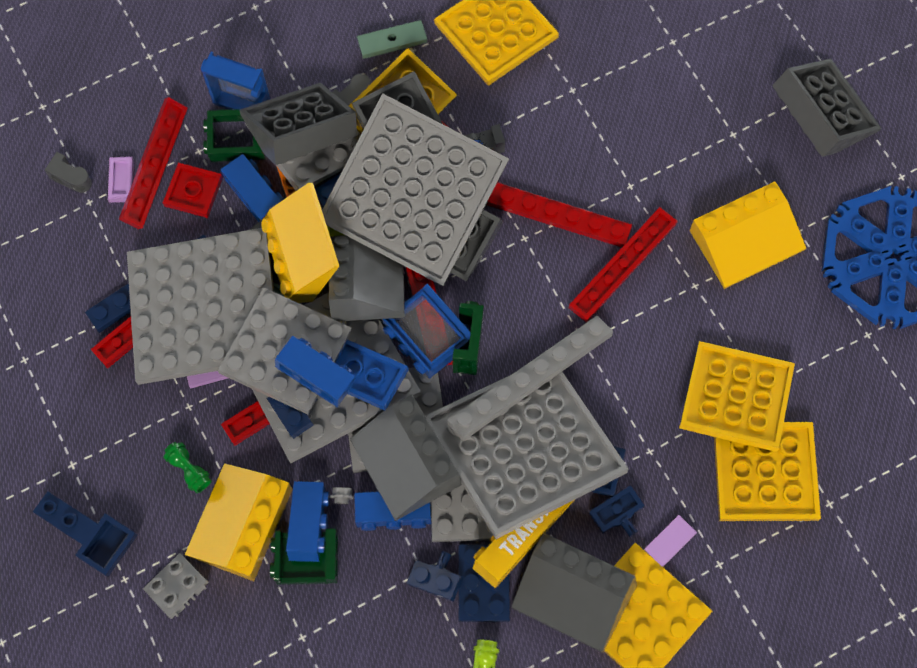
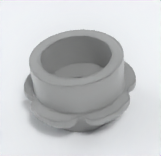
(341, 495)

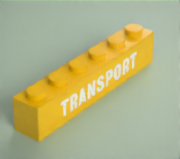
(507, 551)

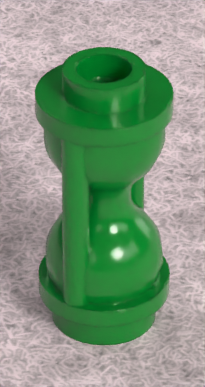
(194, 475)

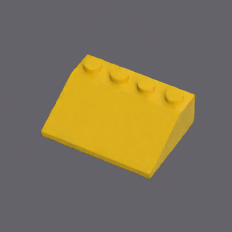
(406, 63)
(748, 235)
(300, 245)
(239, 521)

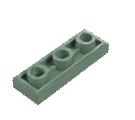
(381, 41)

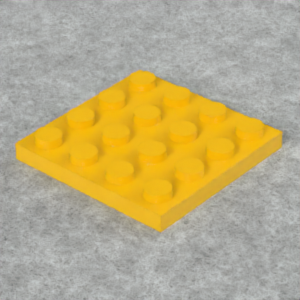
(496, 34)
(737, 396)
(768, 483)
(657, 617)

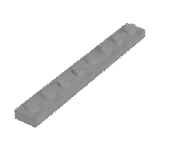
(529, 378)

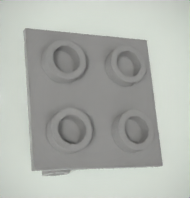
(175, 586)

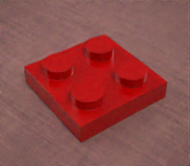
(192, 190)

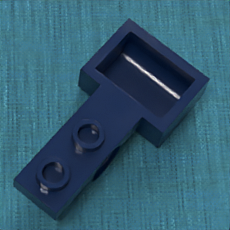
(101, 543)

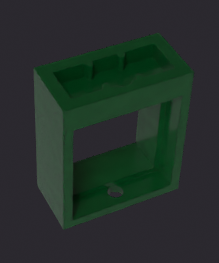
(232, 153)

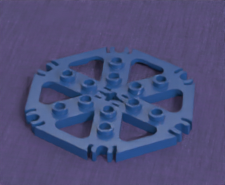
(874, 263)

